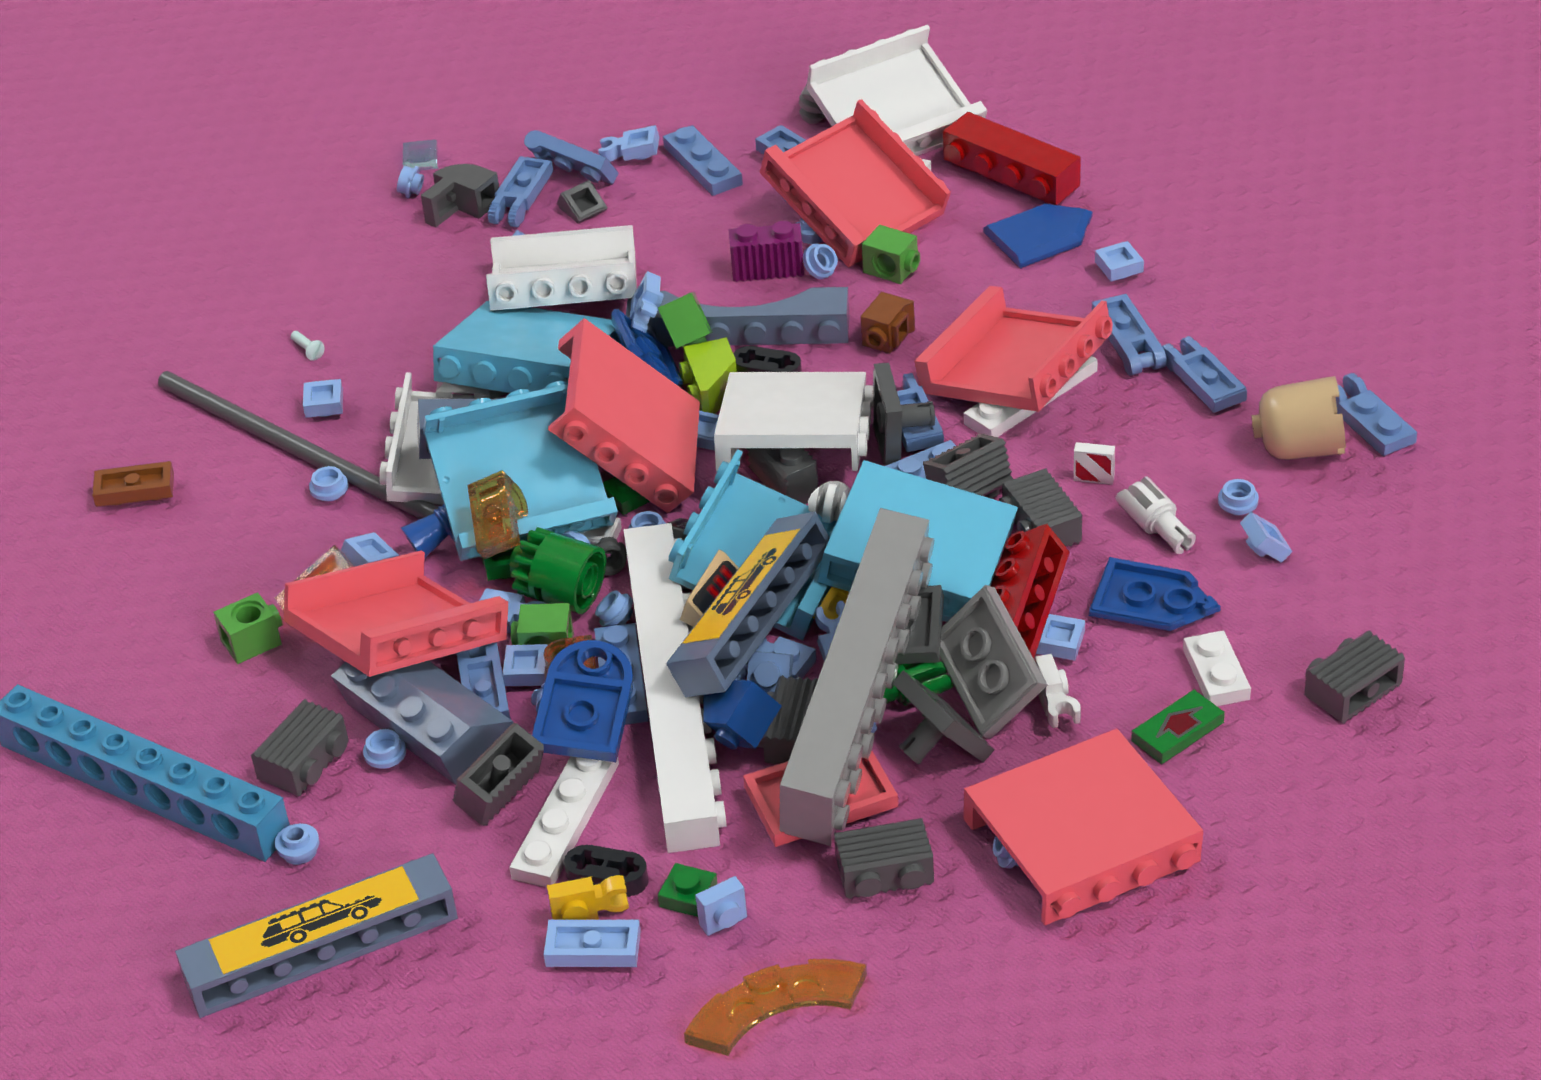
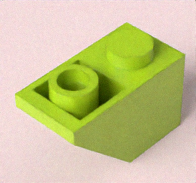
(707, 372)

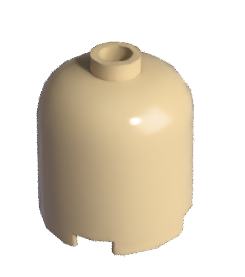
(1301, 420)

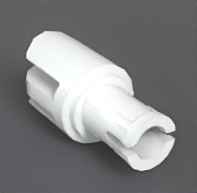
(829, 500)
(1155, 513)

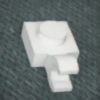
(1054, 696)

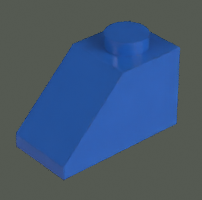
(740, 714)

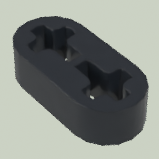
(766, 360)
(605, 863)

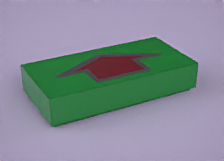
(1177, 726)

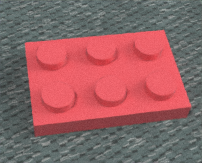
(873, 796)

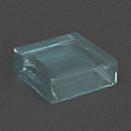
(421, 154)

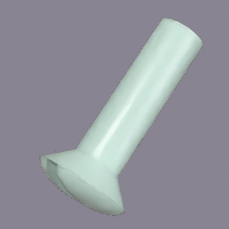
(313, 349)

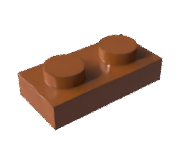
(133, 484)

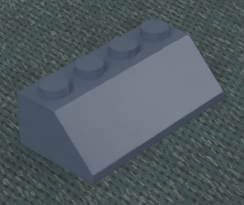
(428, 711)

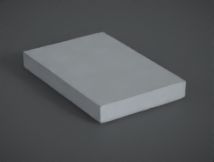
(989, 662)

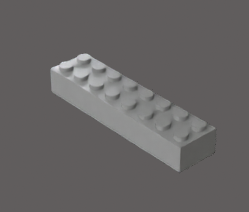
(855, 678)

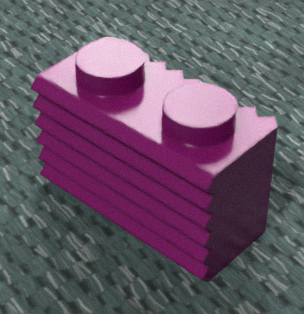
(766, 251)

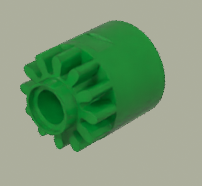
(558, 569)

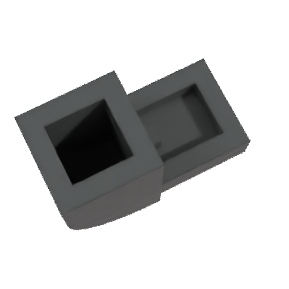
(459, 188)

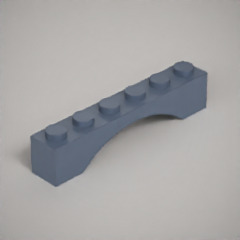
(809, 317)

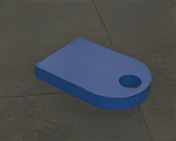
(585, 707)

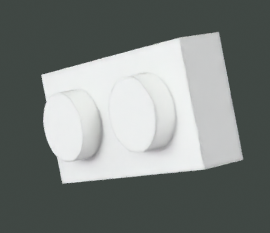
(1216, 668)

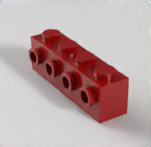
(1012, 158)
(1029, 579)

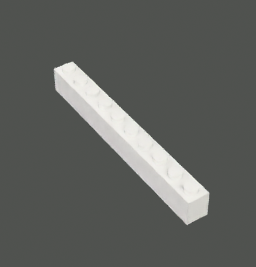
(675, 721)

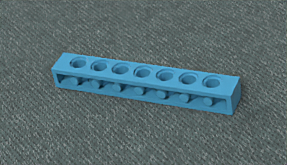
(142, 772)

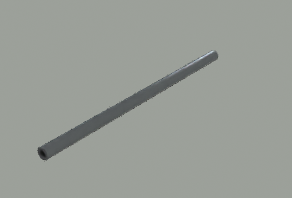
(286, 440)

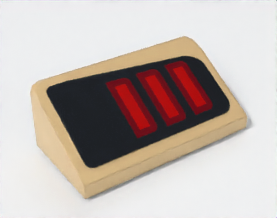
(708, 588)

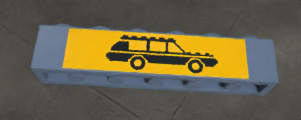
(749, 605)
(316, 935)

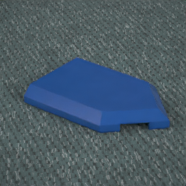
(1039, 232)
(646, 347)
(1150, 596)

